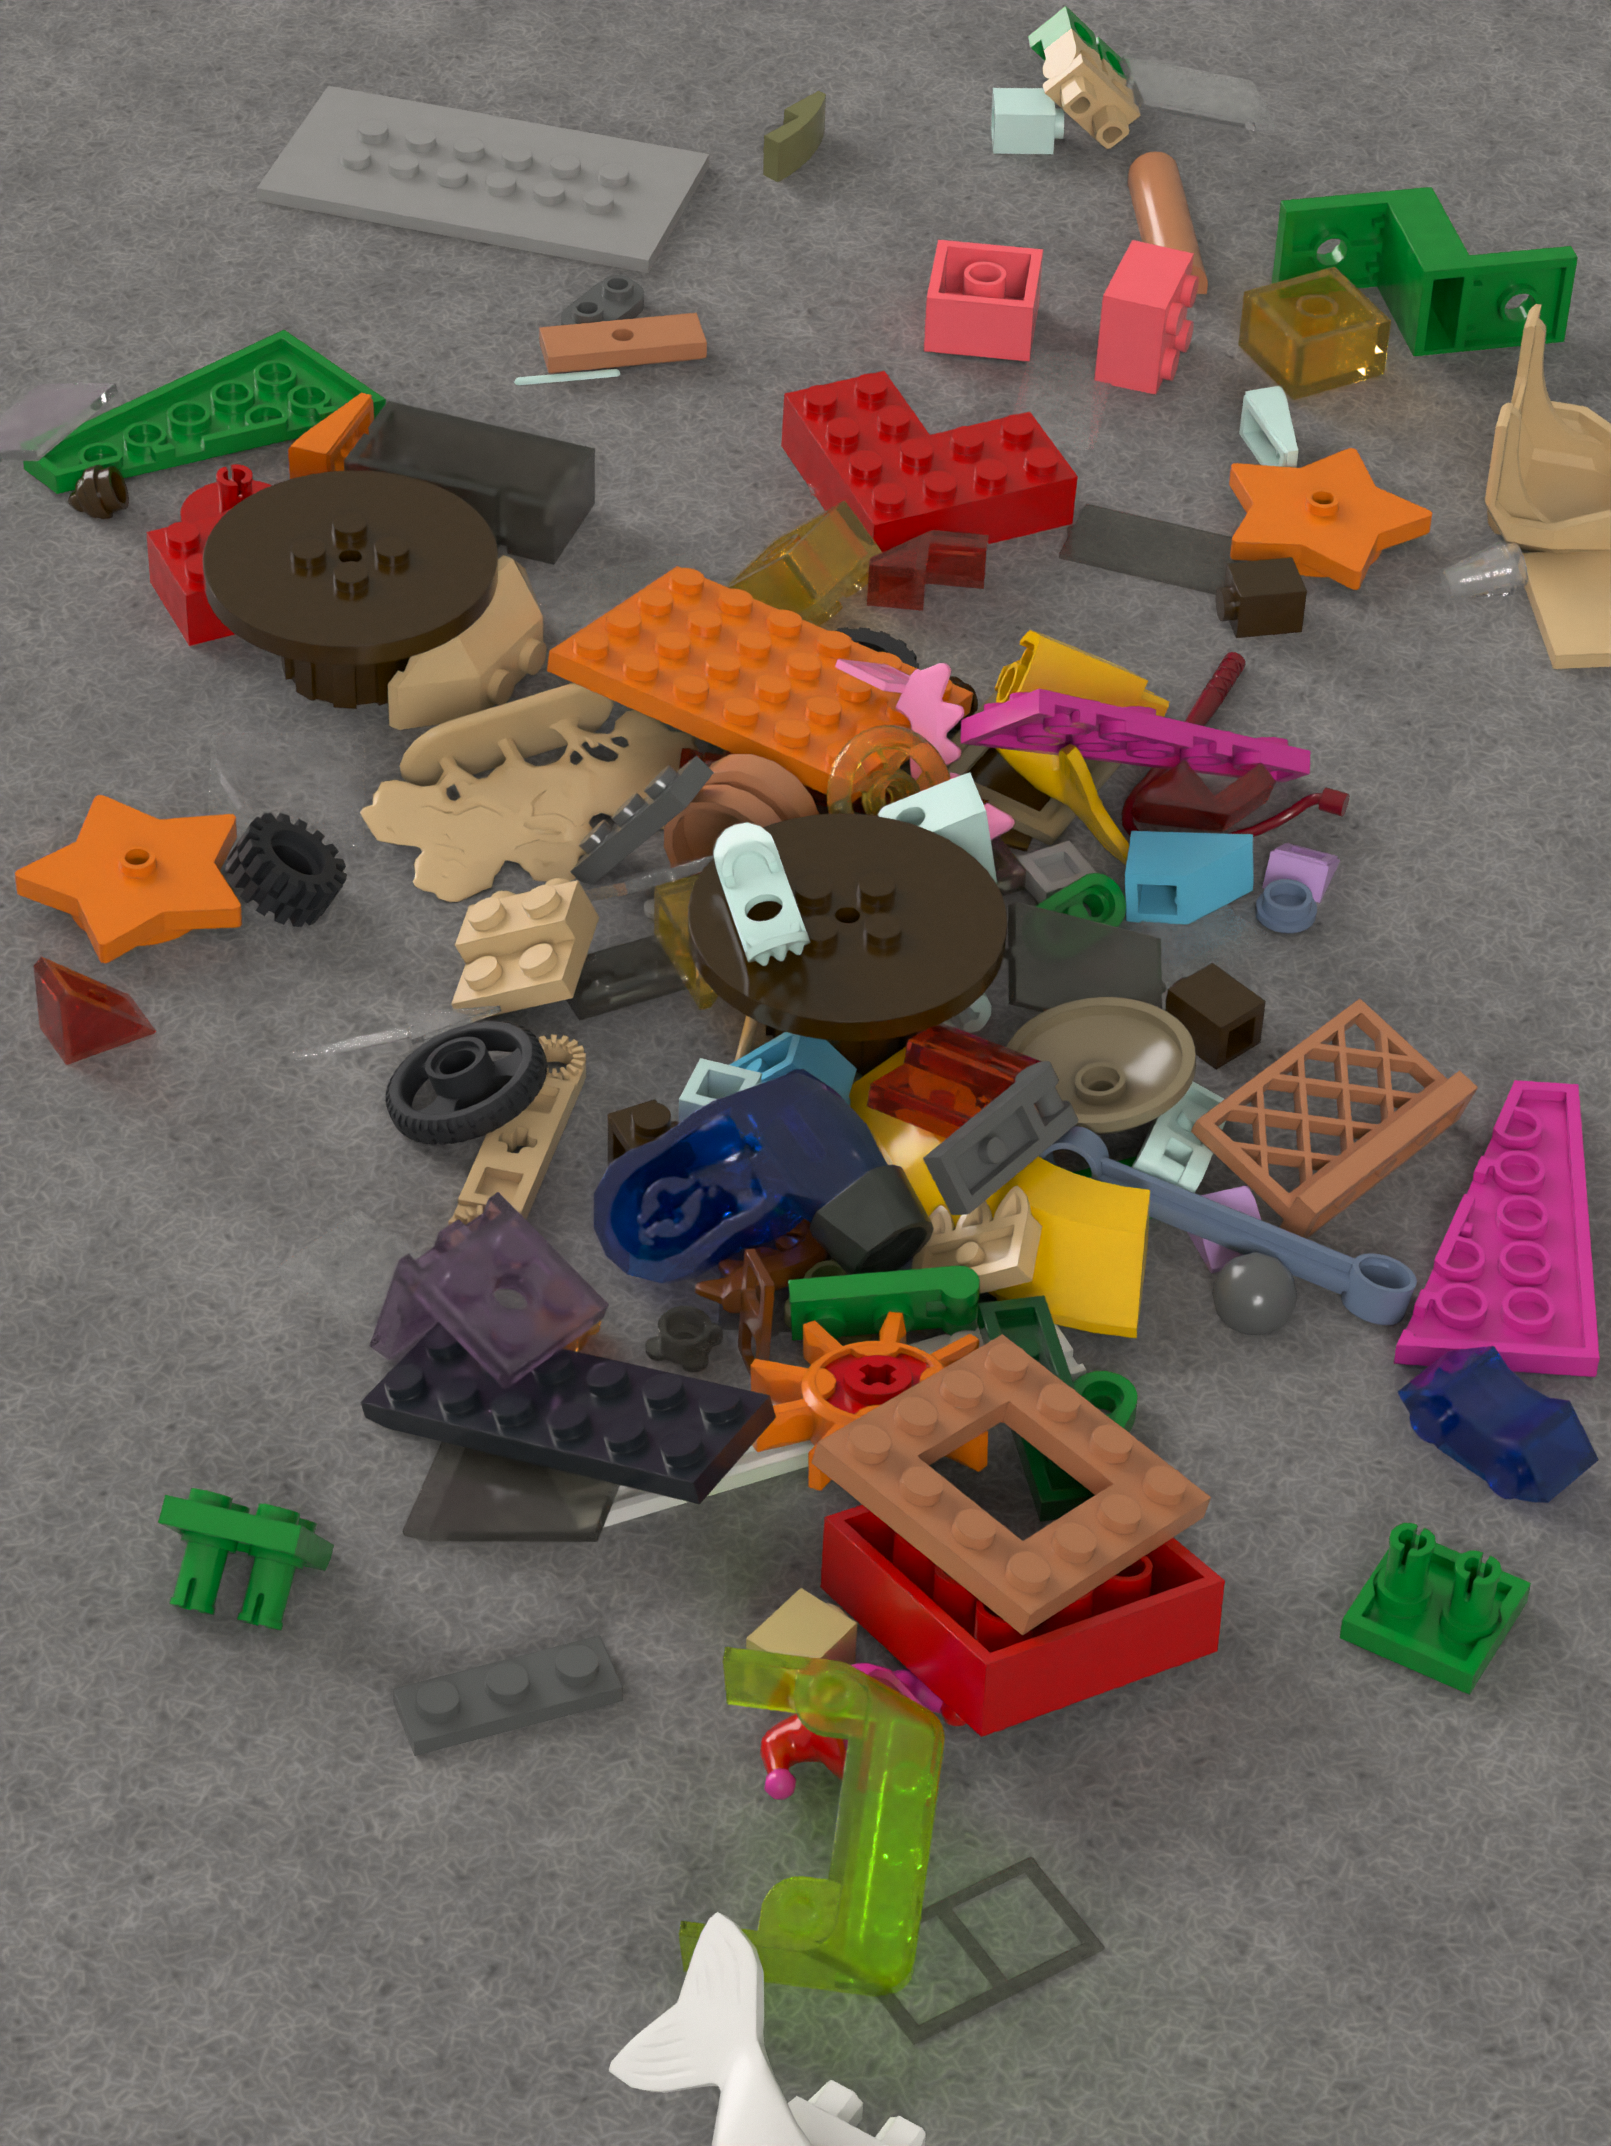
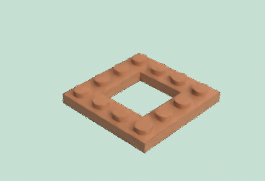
(887, 1469)

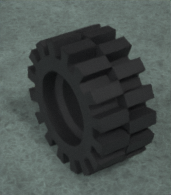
(286, 869)

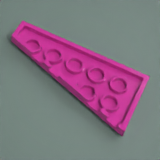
(1127, 735)
(1517, 1248)

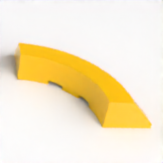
(1090, 1235)

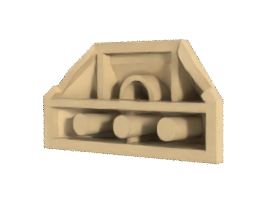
(478, 664)

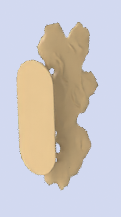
(520, 808)

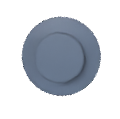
(1286, 906)

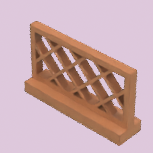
(1361, 1164)

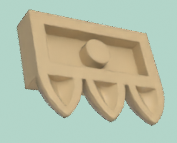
(996, 1248)

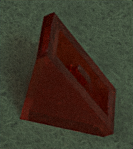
(84, 1014)

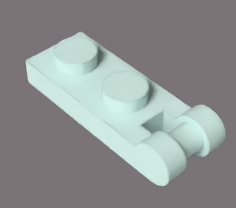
(1170, 1146)

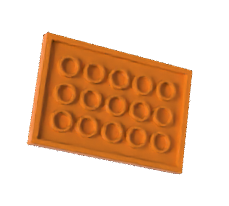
(736, 674)

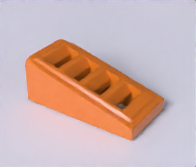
(332, 439)

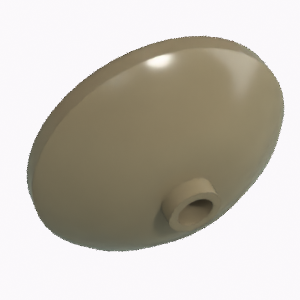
(1113, 1059)

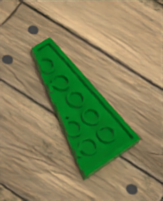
(230, 406)

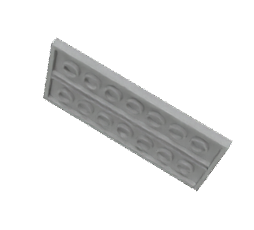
(485, 178)

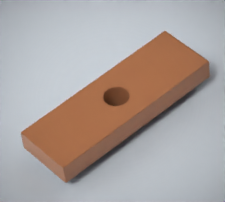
(622, 343)

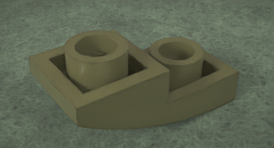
(797, 139)

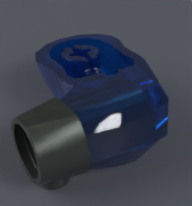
(753, 1173)

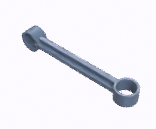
(1369, 1285)

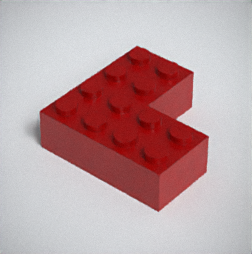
(871, 450)
(985, 1670)

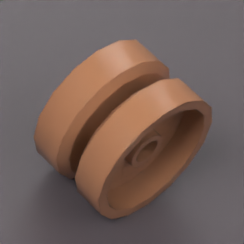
(737, 792)

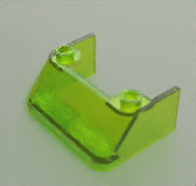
(865, 1919)

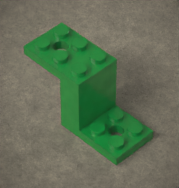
(1423, 270)

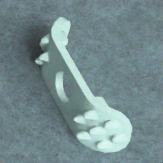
(751, 875)

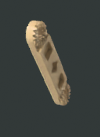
(537, 1128)

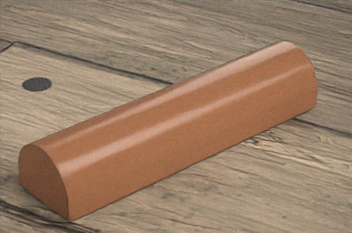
(1163, 208)

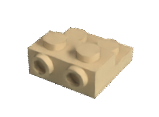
(525, 947)

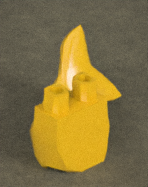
(1076, 673)

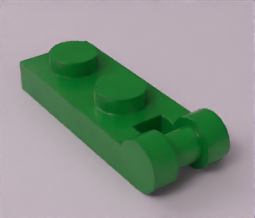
(861, 1302)

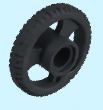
(467, 1082)

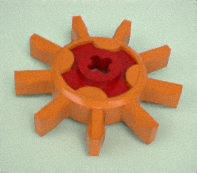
(849, 1384)

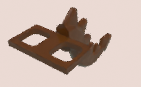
(752, 1284)

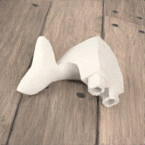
(719, 2041)

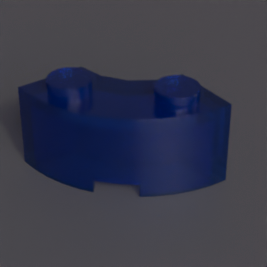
(1498, 1425)

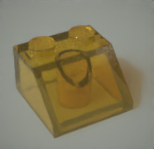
(812, 566)

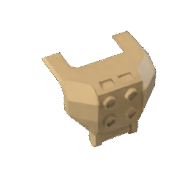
(1548, 464)

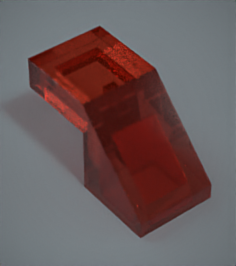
(937, 557)
(1186, 802)

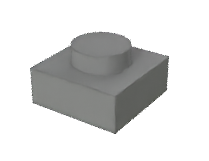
(1053, 869)

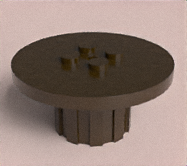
(350, 577)
(895, 927)

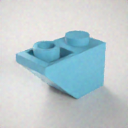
(1185, 874)

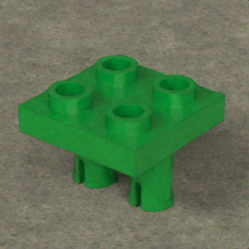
(217, 1527)
(1435, 1608)

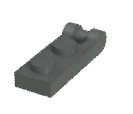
(1001, 1139)

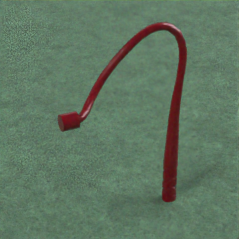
(1207, 704)

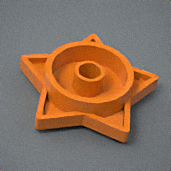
(1321, 517)
(138, 877)

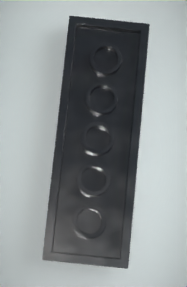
(576, 1416)

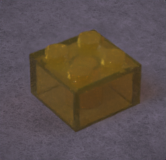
(1314, 333)

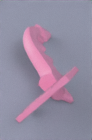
(927, 713)

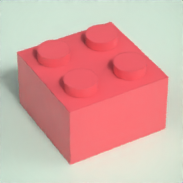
(983, 300)
(1146, 317)

